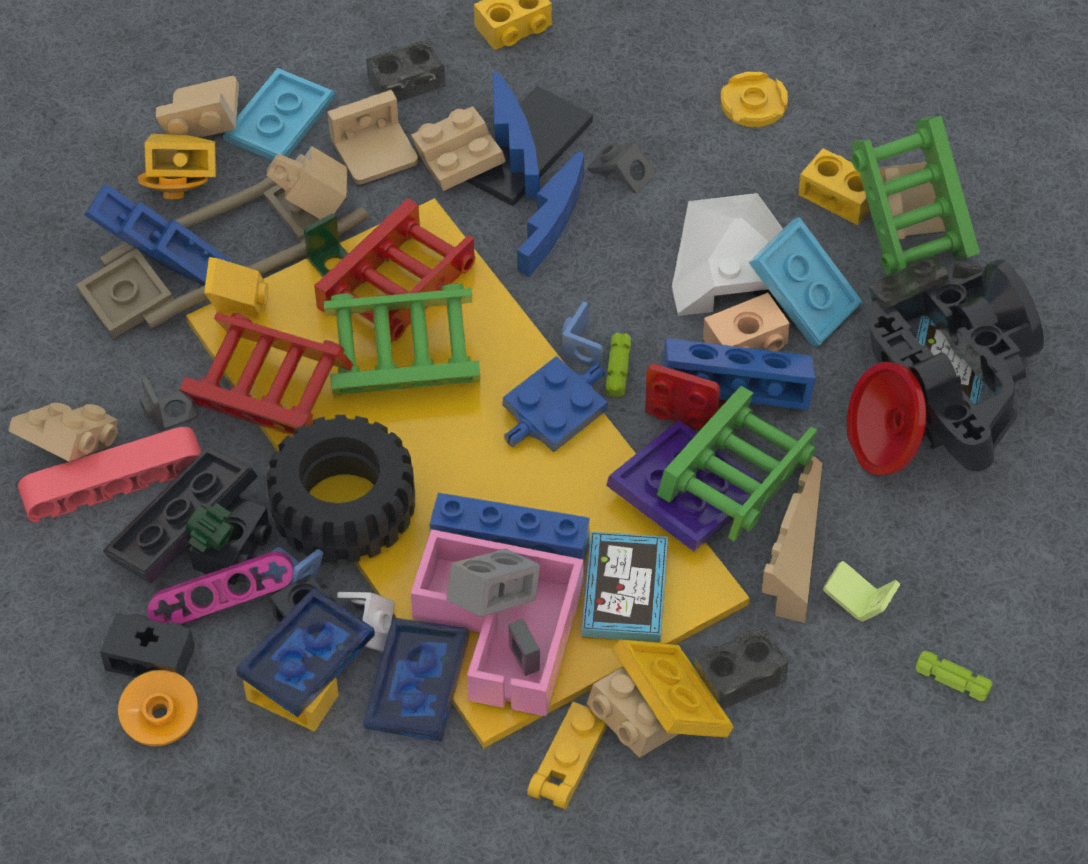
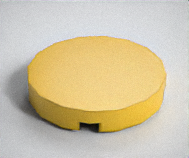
(761, 106)

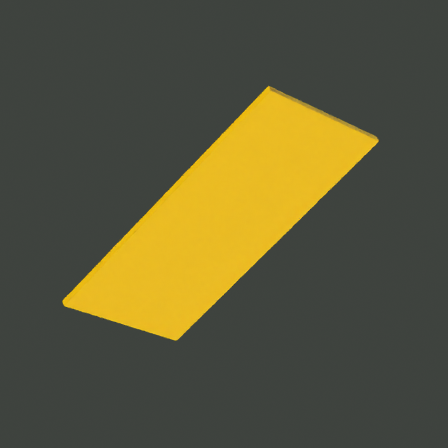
(462, 451)

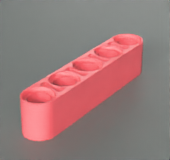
(108, 473)

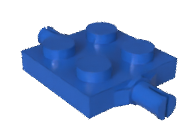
(554, 404)

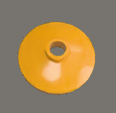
(171, 186)
(152, 692)

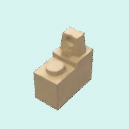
(311, 181)

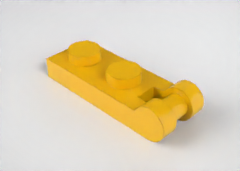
(568, 756)

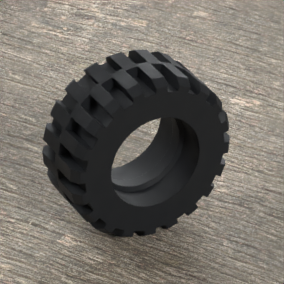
(335, 449)

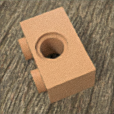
(749, 325)

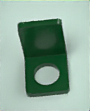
(323, 243)

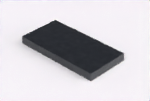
(553, 129)
(159, 530)

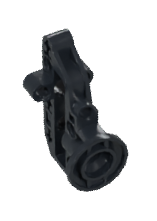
(988, 325)

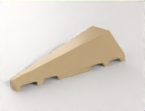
(792, 554)

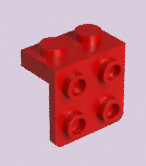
(681, 396)

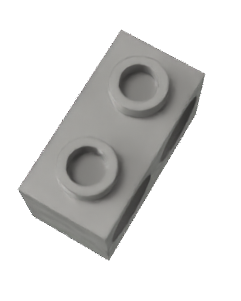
(493, 582)

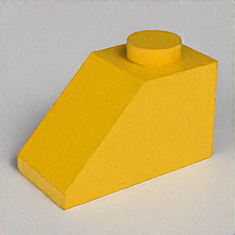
(179, 156)
(235, 287)

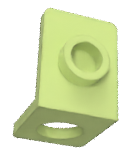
(857, 594)

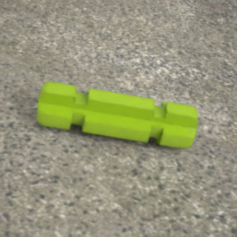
(618, 365)
(953, 675)

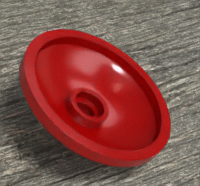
(886, 418)

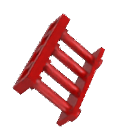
(383, 246)
(268, 410)

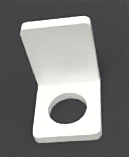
(377, 613)

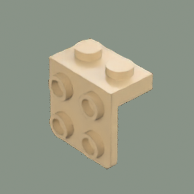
(201, 109)
(371, 138)
(911, 199)

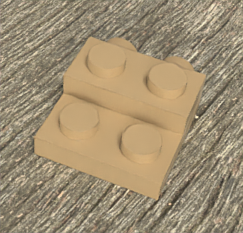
(457, 147)
(67, 431)
(627, 713)

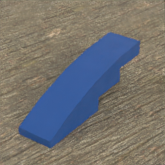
(514, 132)
(553, 212)
(152, 234)

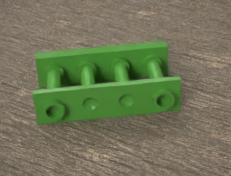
(948, 204)
(423, 371)
(719, 434)

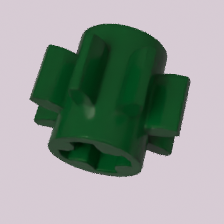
(209, 527)

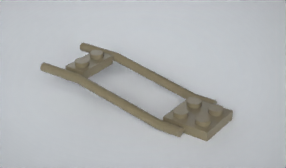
(132, 292)

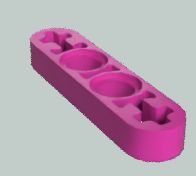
(218, 583)

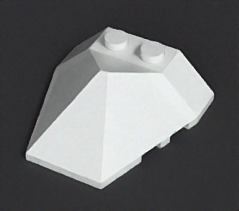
(716, 249)

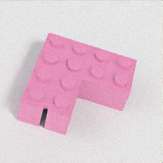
(494, 669)

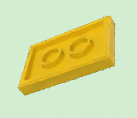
(673, 688)

